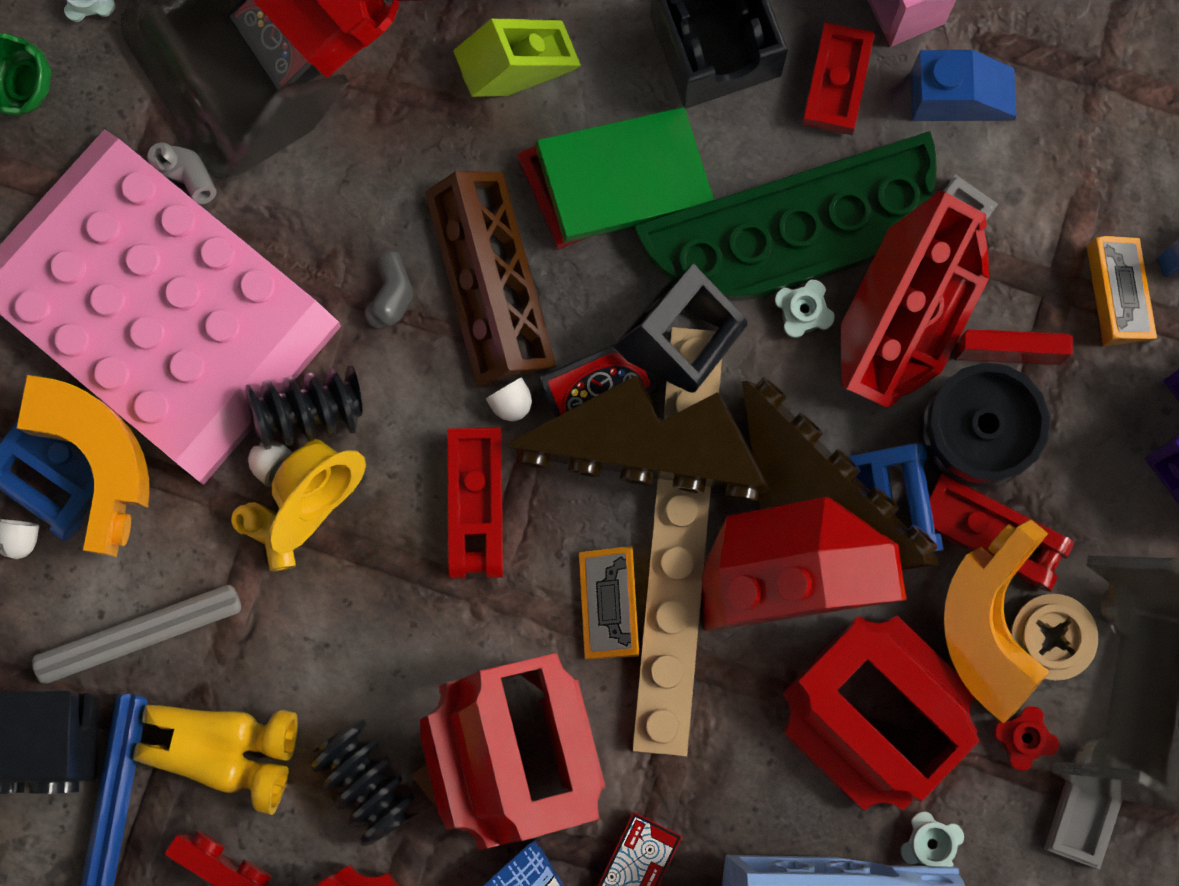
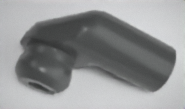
(394, 295)

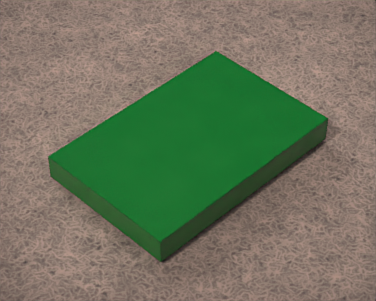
(623, 173)

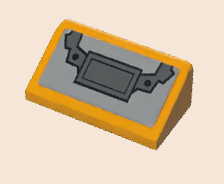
(1121, 290)
(609, 603)

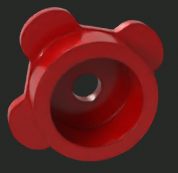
(1011, 737)

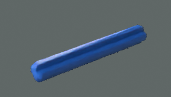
(114, 791)

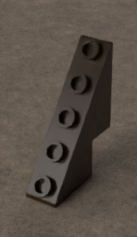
(627, 436)
(803, 469)

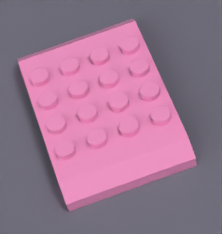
(155, 304)

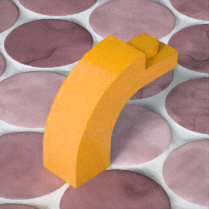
(115, 456)
(975, 625)

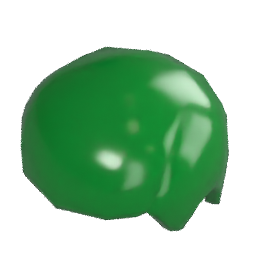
(23, 76)

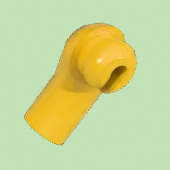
(256, 521)

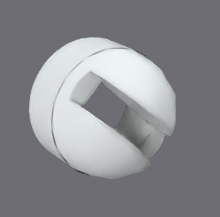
(511, 401)
(266, 462)
(17, 538)

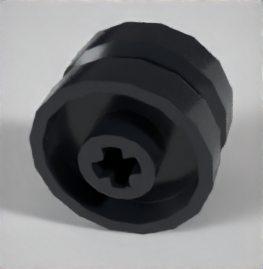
(1006, 404)

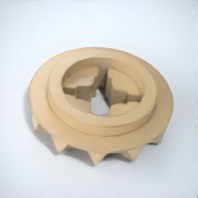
(1079, 634)

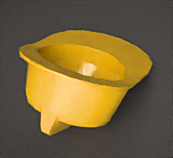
(308, 490)

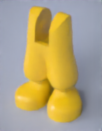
(211, 750)

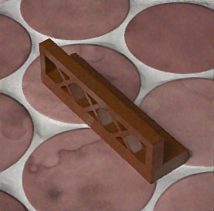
(479, 277)

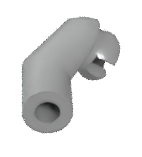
(185, 168)

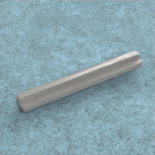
(136, 634)

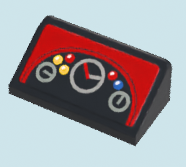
(270, 46)
(590, 377)

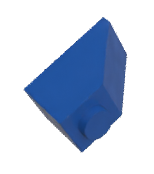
(961, 87)

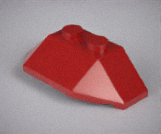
(914, 300)
(797, 565)

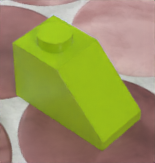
(515, 56)

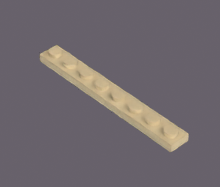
(674, 587)

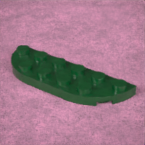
(796, 224)

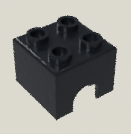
(718, 45)
(47, 740)

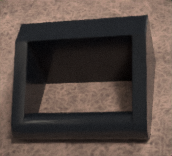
(650, 350)

